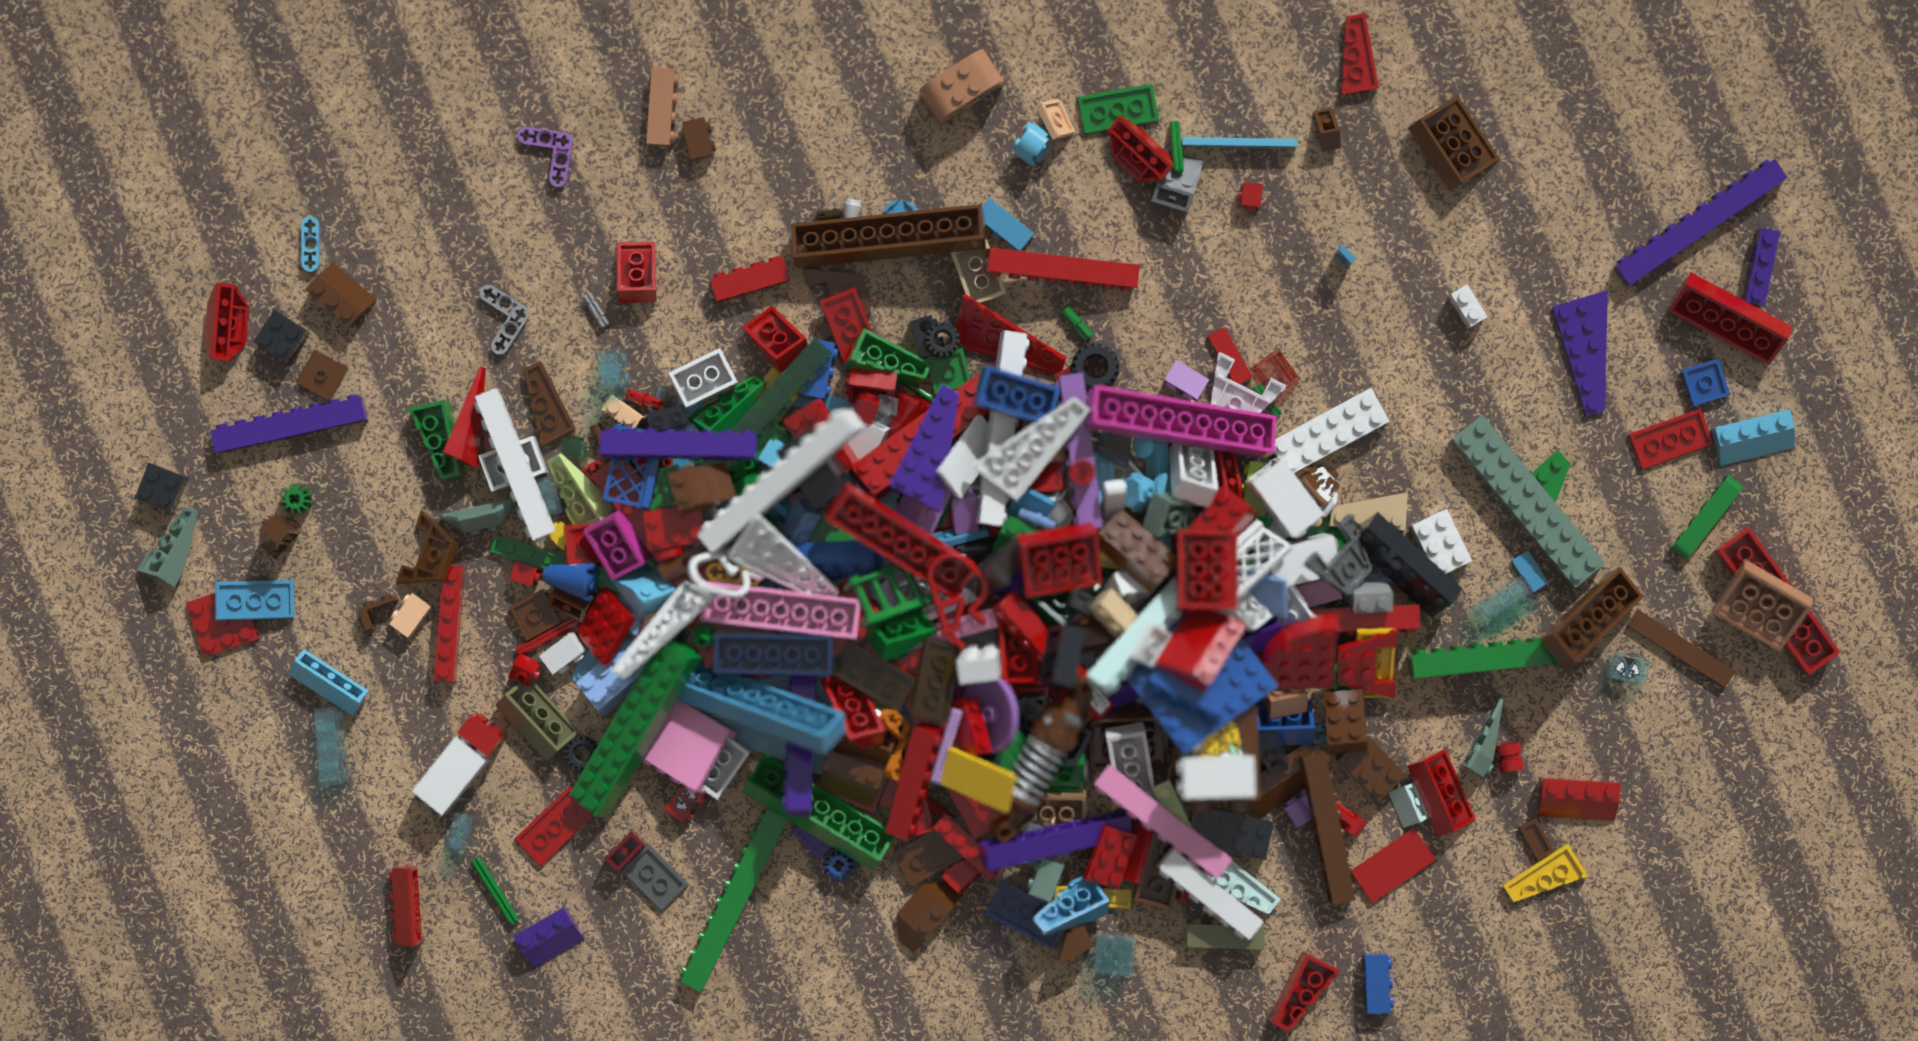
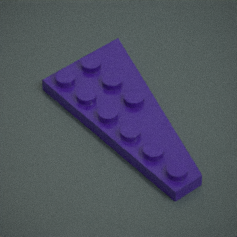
(1584, 337)

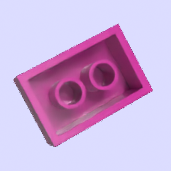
(616, 544)

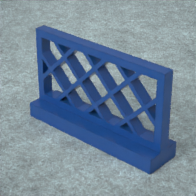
(647, 484)

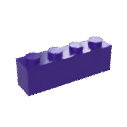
(1761, 266)

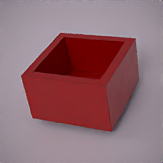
(482, 734)

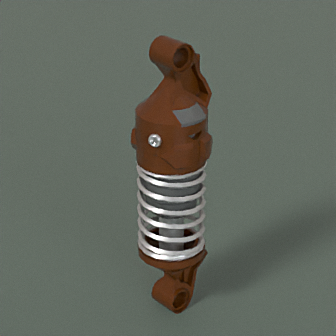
(1050, 738)

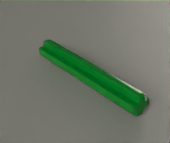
(494, 891)

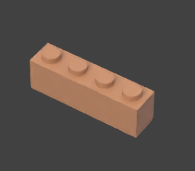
(661, 106)

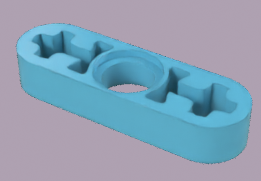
(304, 229)

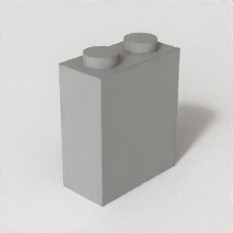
(1371, 596)

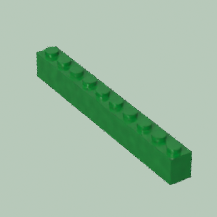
(734, 900)

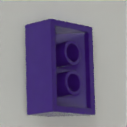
(549, 937)

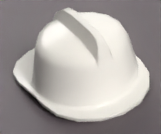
(1061, 511)

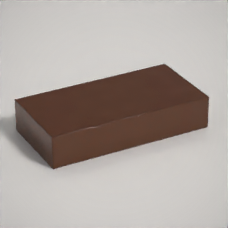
(1536, 839)

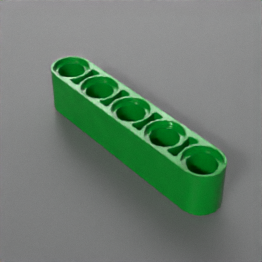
(1707, 517)

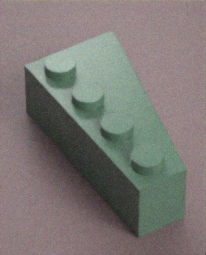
(1169, 514)

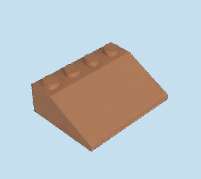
(1763, 605)

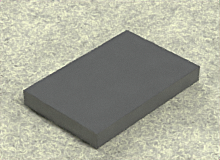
(655, 877)

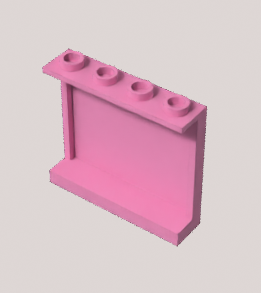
(688, 745)

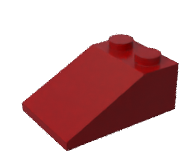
(636, 272)
(775, 338)

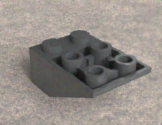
(1178, 189)

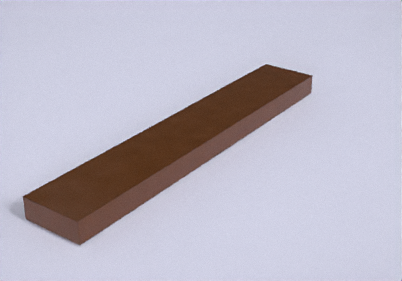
(1681, 648)

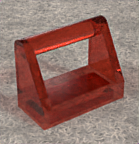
(1281, 365)

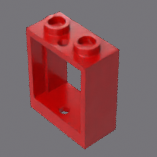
(869, 381)

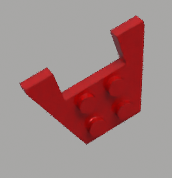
(1358, 664)

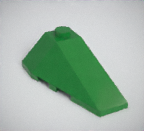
(729, 408)

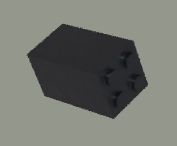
(823, 483)

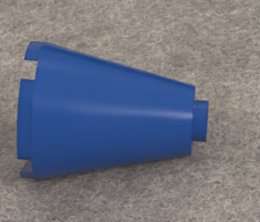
(573, 579)

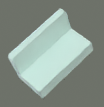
(1408, 805)

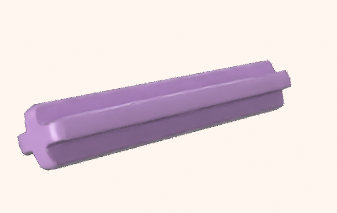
(947, 742)

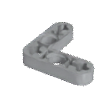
(510, 312)

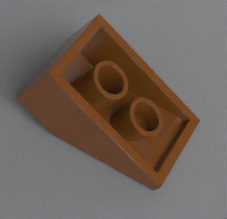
(701, 487)

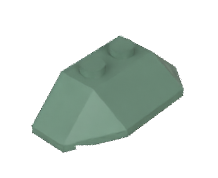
(480, 517)

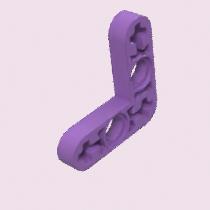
(558, 150)

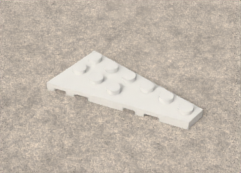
(1024, 456)
(774, 557)
(674, 614)

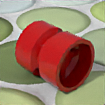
(1082, 472)
(1509, 757)

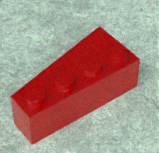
(1301, 990)

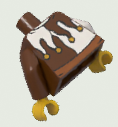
(1321, 487)

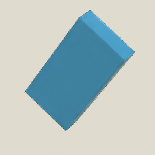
(1344, 256)
(1529, 569)

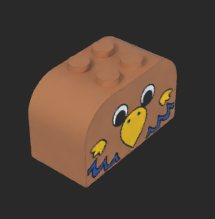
(961, 86)

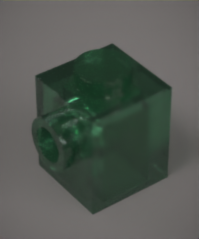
(575, 448)

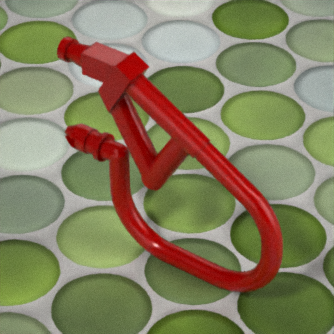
(949, 631)

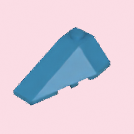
(1076, 905)

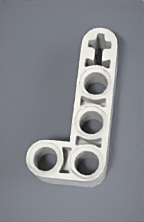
(1112, 499)

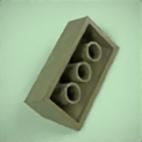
(537, 719)

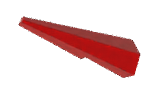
(466, 434)

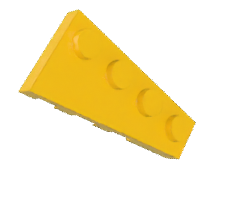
(1550, 872)

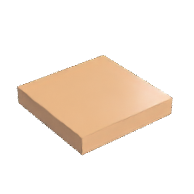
(1055, 119)

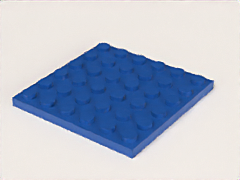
(1240, 678)

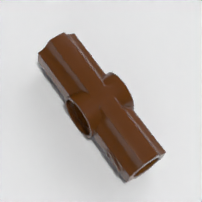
(675, 568)

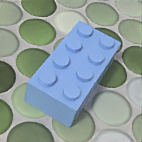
(604, 687)

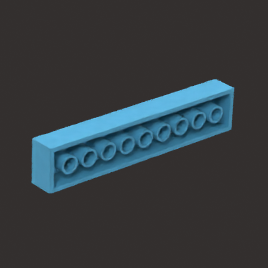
(764, 708)

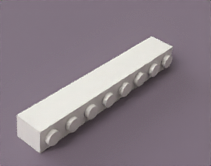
(515, 464)

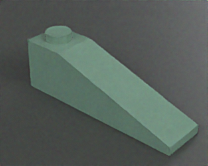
(1483, 748)

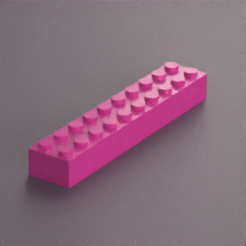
(1180, 422)

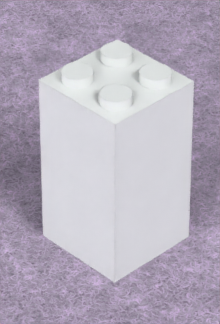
(1284, 498)
(1291, 566)
(451, 775)
(1216, 776)

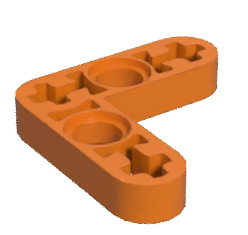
(895, 764)

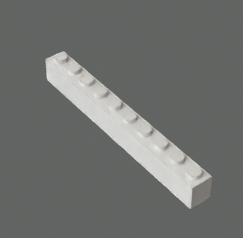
(1001, 429)

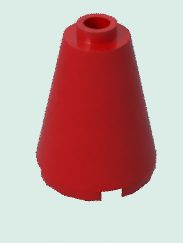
(908, 409)

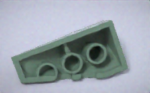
(170, 557)

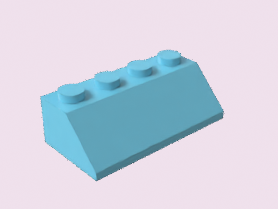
(1754, 437)

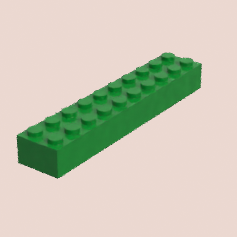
(635, 727)

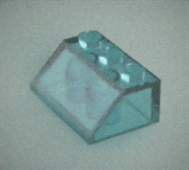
(1506, 605)

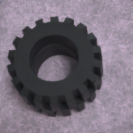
(1106, 354)

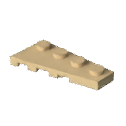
(1390, 507)

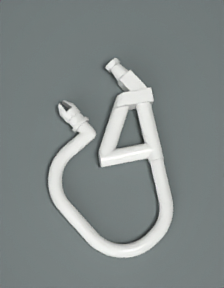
(731, 569)

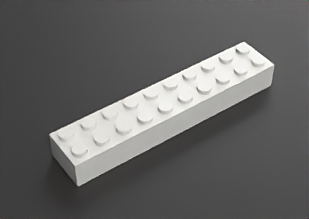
(782, 479)

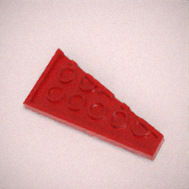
(981, 330)

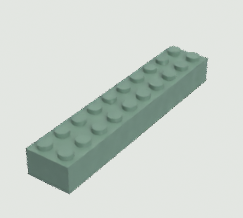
(1527, 501)

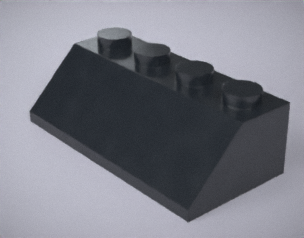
(1030, 710)

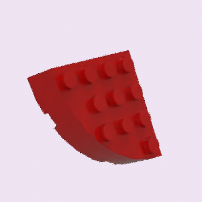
(1303, 654)

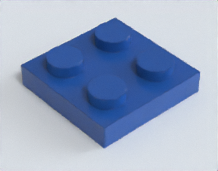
(1705, 382)

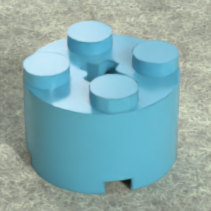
(1033, 144)

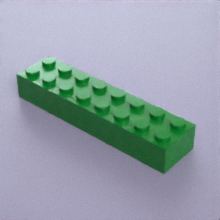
(1479, 658)
(830, 819)

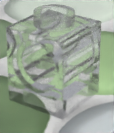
(887, 409)

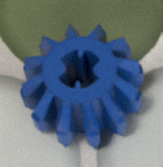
(833, 861)

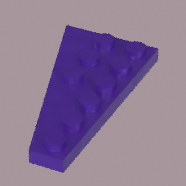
(928, 450)

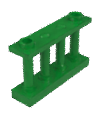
(887, 612)

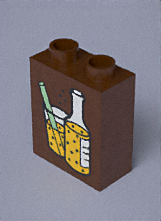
(1234, 738)

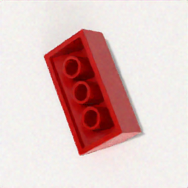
(1015, 661)
(861, 717)
(1441, 793)
(1578, 799)
(406, 906)

